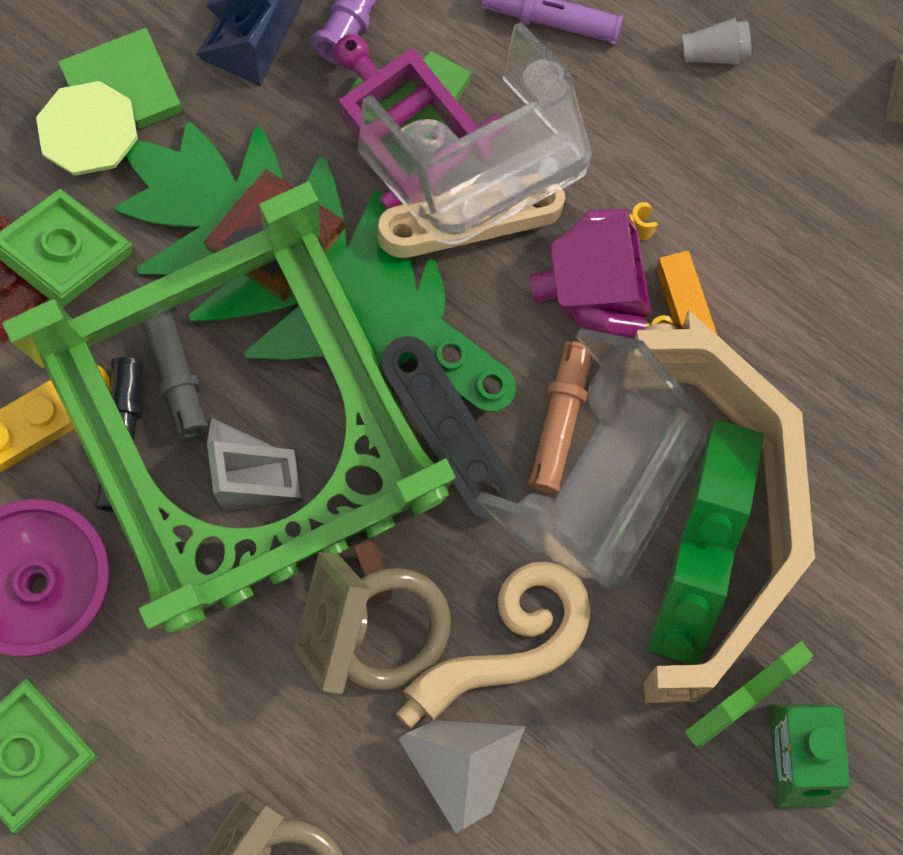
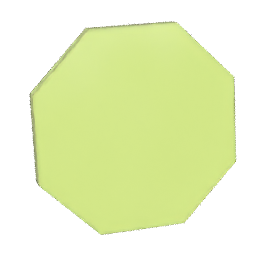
(87, 128)

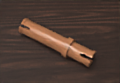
(566, 398)

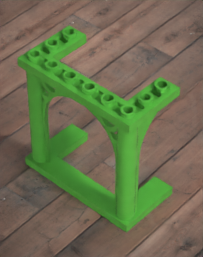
(173, 580)

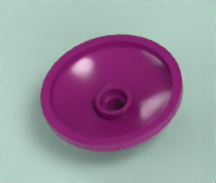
(64, 548)

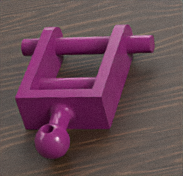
(353, 54)

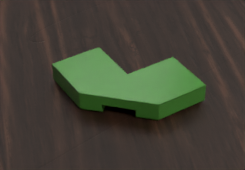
(749, 694)

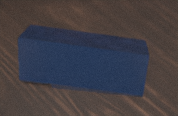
(247, 35)

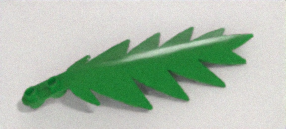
(198, 191)

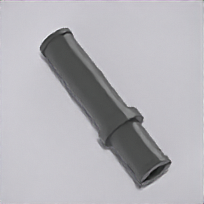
(177, 383)

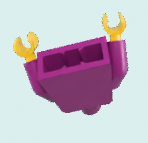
(601, 272)

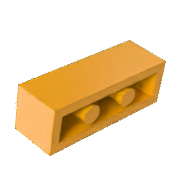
(682, 289)

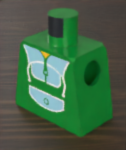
(808, 754)

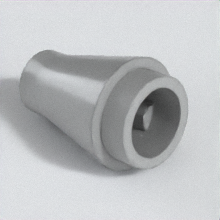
(719, 43)

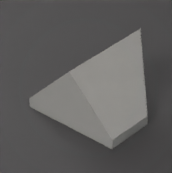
(248, 470)
(463, 765)

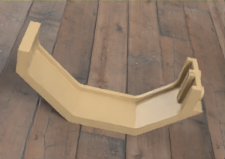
(748, 399)

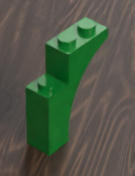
(708, 542)

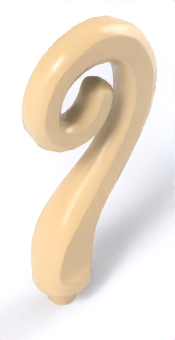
(447, 680)

